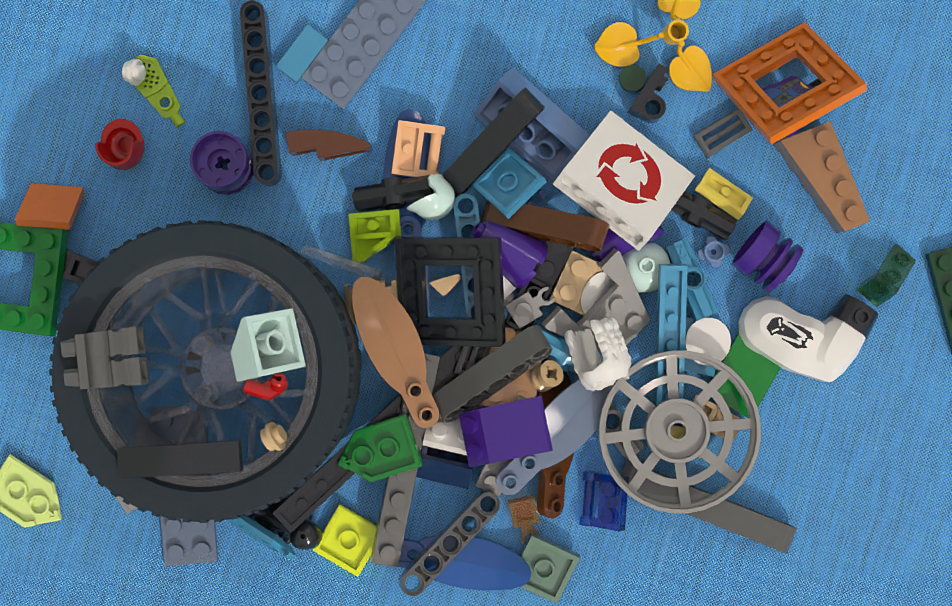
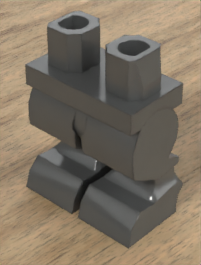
(96, 359)

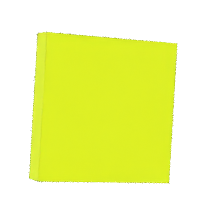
(347, 540)

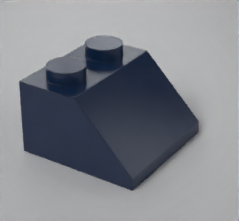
(445, 467)

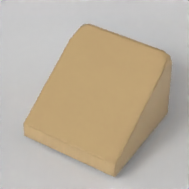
(446, 284)

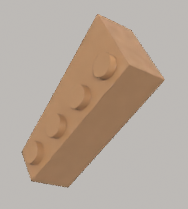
(825, 175)

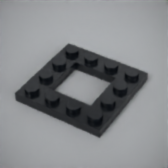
(486, 258)

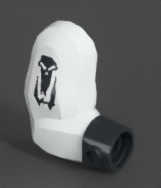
(803, 342)

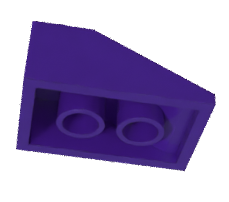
(505, 431)

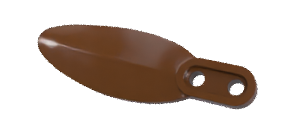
(552, 479)

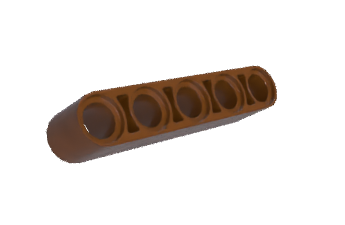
(553, 226)

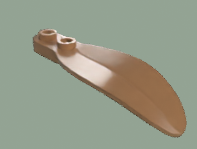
(393, 346)

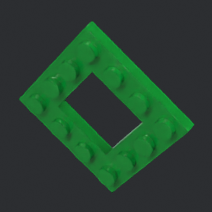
(50, 251)

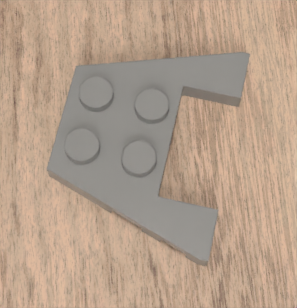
(618, 302)

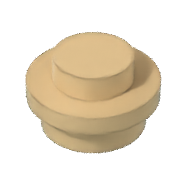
(273, 437)

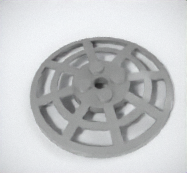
(695, 435)

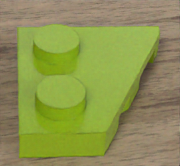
(372, 232)

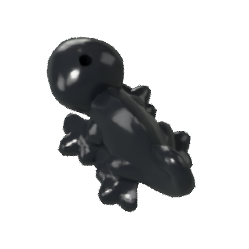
(304, 537)

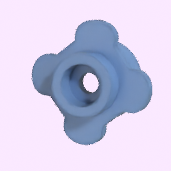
(713, 244)

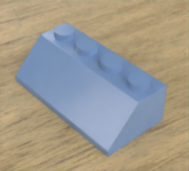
(549, 139)

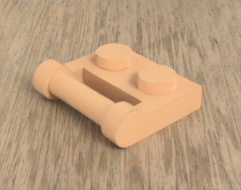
(409, 148)

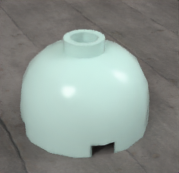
(644, 266)

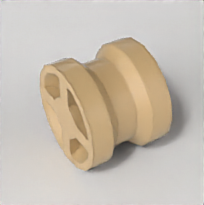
(539, 375)

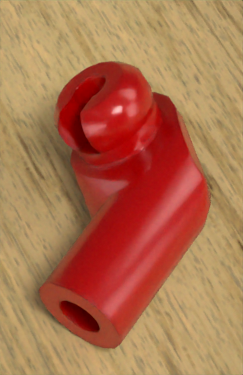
(267, 390)

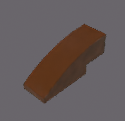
(326, 143)

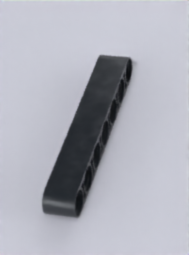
(254, 82)

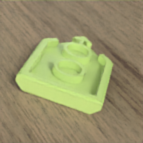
(27, 494)

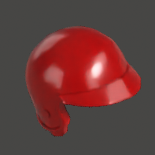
(121, 144)

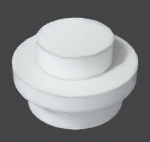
(134, 72)

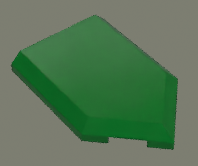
(382, 450)

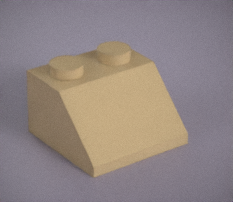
(572, 280)

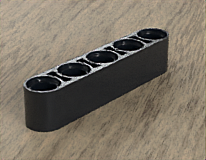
(493, 141)

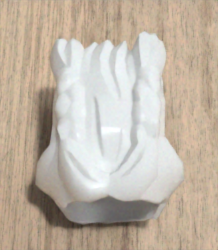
(587, 361)

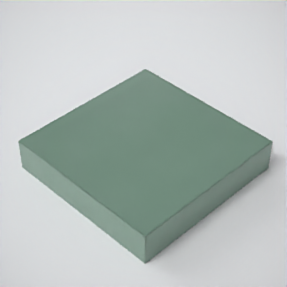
(549, 565)

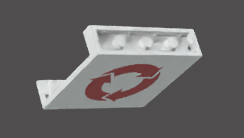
(624, 180)

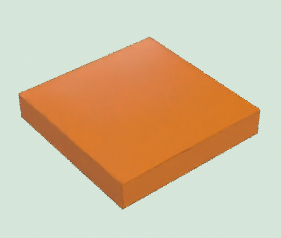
(50, 206)

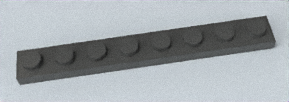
(399, 490)

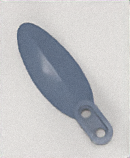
(570, 421)

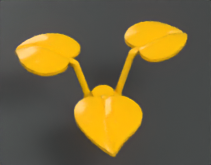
(688, 71)

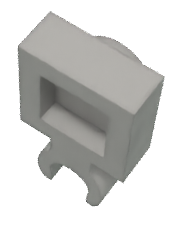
(526, 308)

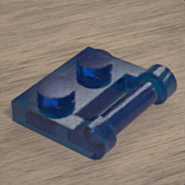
(611, 502)

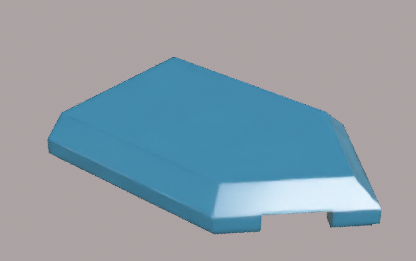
(263, 535)

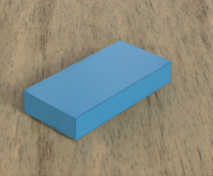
(302, 53)

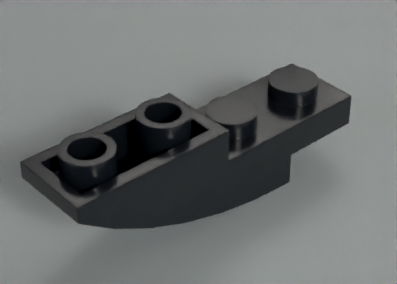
(545, 276)

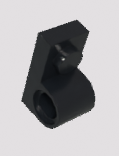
(647, 95)

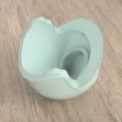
(437, 204)

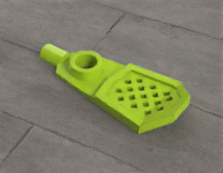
(159, 91)

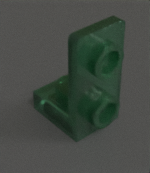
(888, 278)

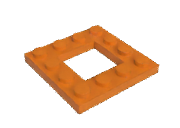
(838, 83)

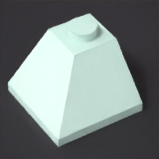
(266, 345)

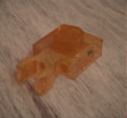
(524, 515)

